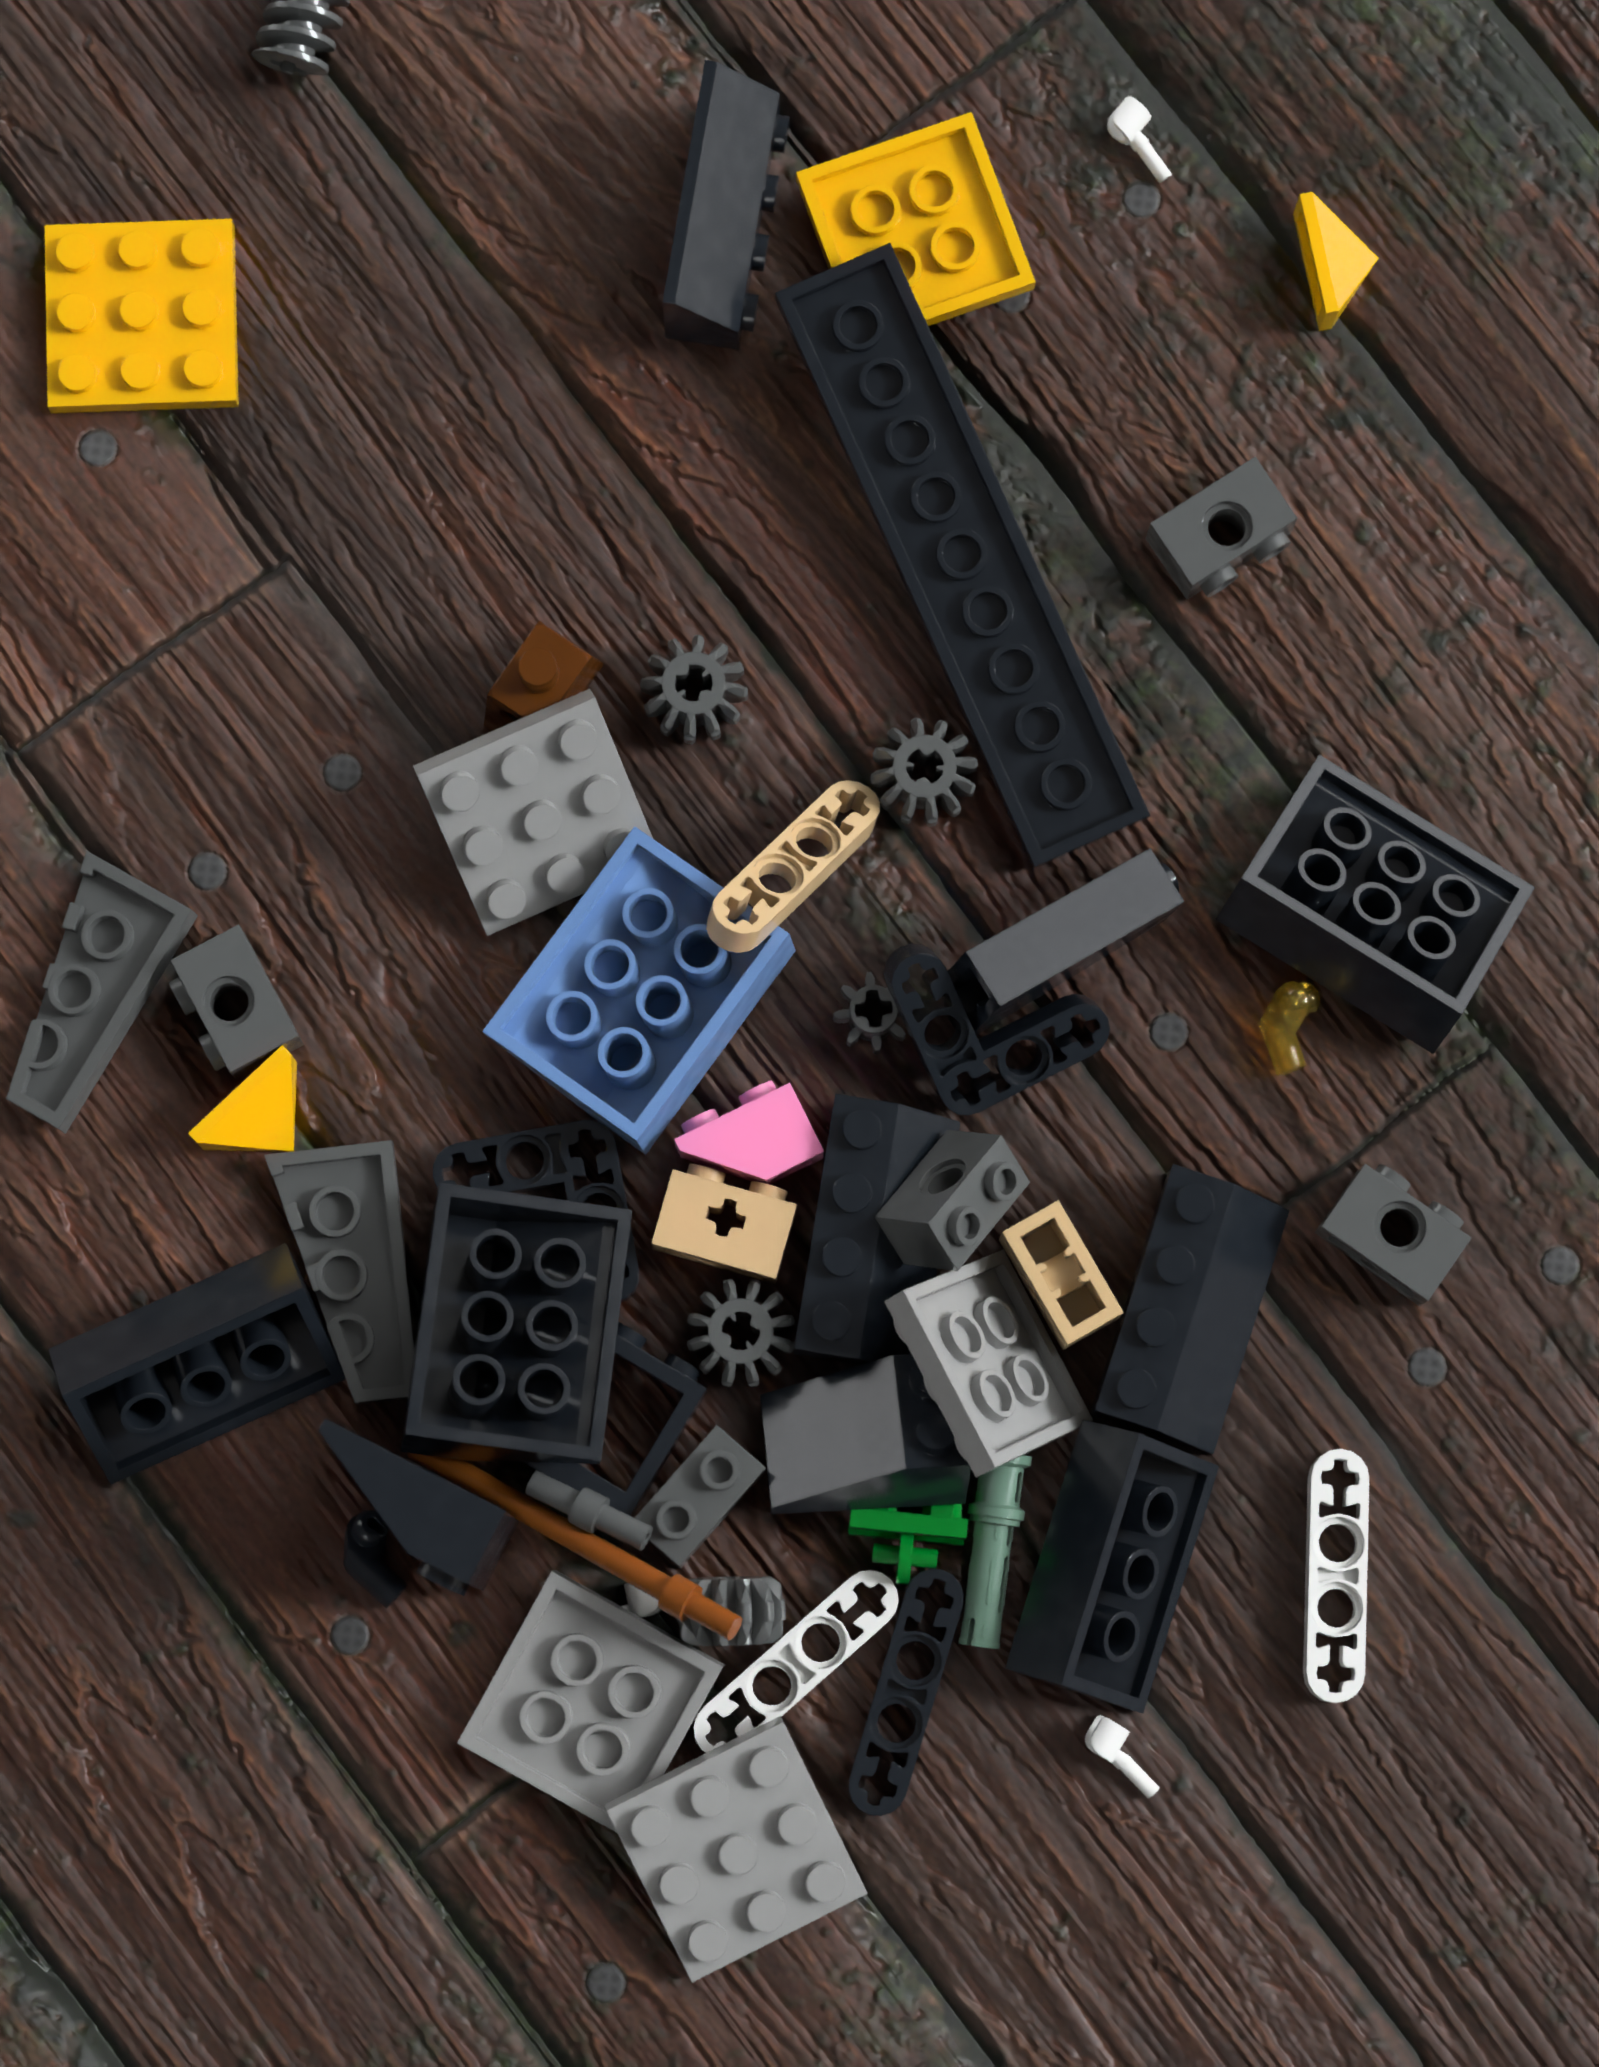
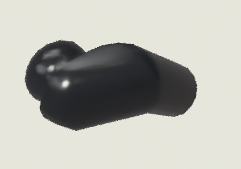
(366, 1556)

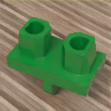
(934, 1525)

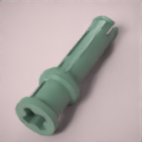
(995, 1515)

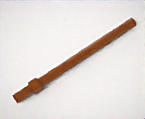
(675, 1594)

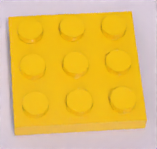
(935, 206)
(141, 316)

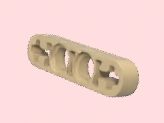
(786, 859)

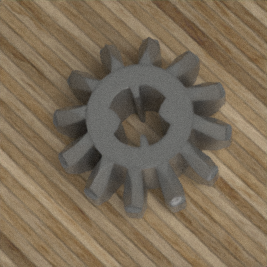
(677, 675)
(924, 750)
(721, 1342)
(752, 1598)

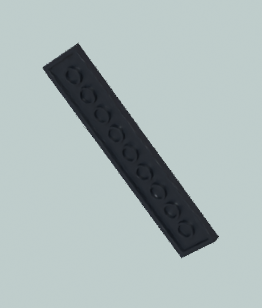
(961, 556)

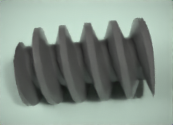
(296, 34)

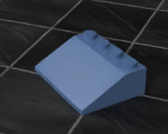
(635, 993)

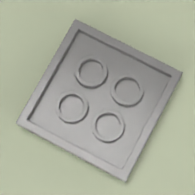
(532, 809)
(988, 1362)
(589, 1699)
(735, 1849)

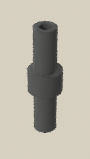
(589, 1510)

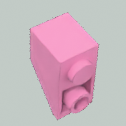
(755, 1142)

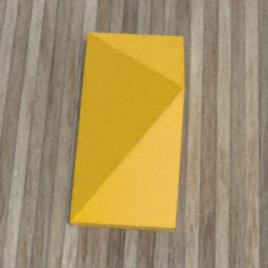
(1332, 258)
(257, 1112)

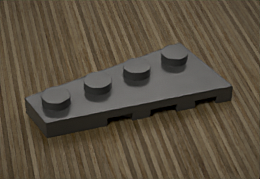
(105, 970)
(353, 1249)

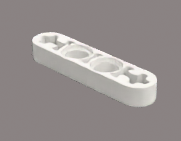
(1326, 1575)
(790, 1657)

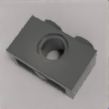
(1240, 498)
(225, 966)
(952, 1200)
(1355, 1230)
(700, 1495)

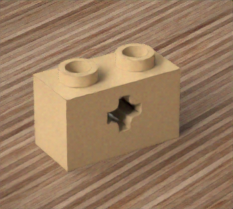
(689, 1234)
(1060, 1275)

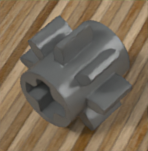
(860, 1025)

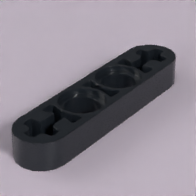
(898, 1689)

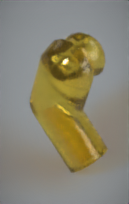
(1281, 1022)

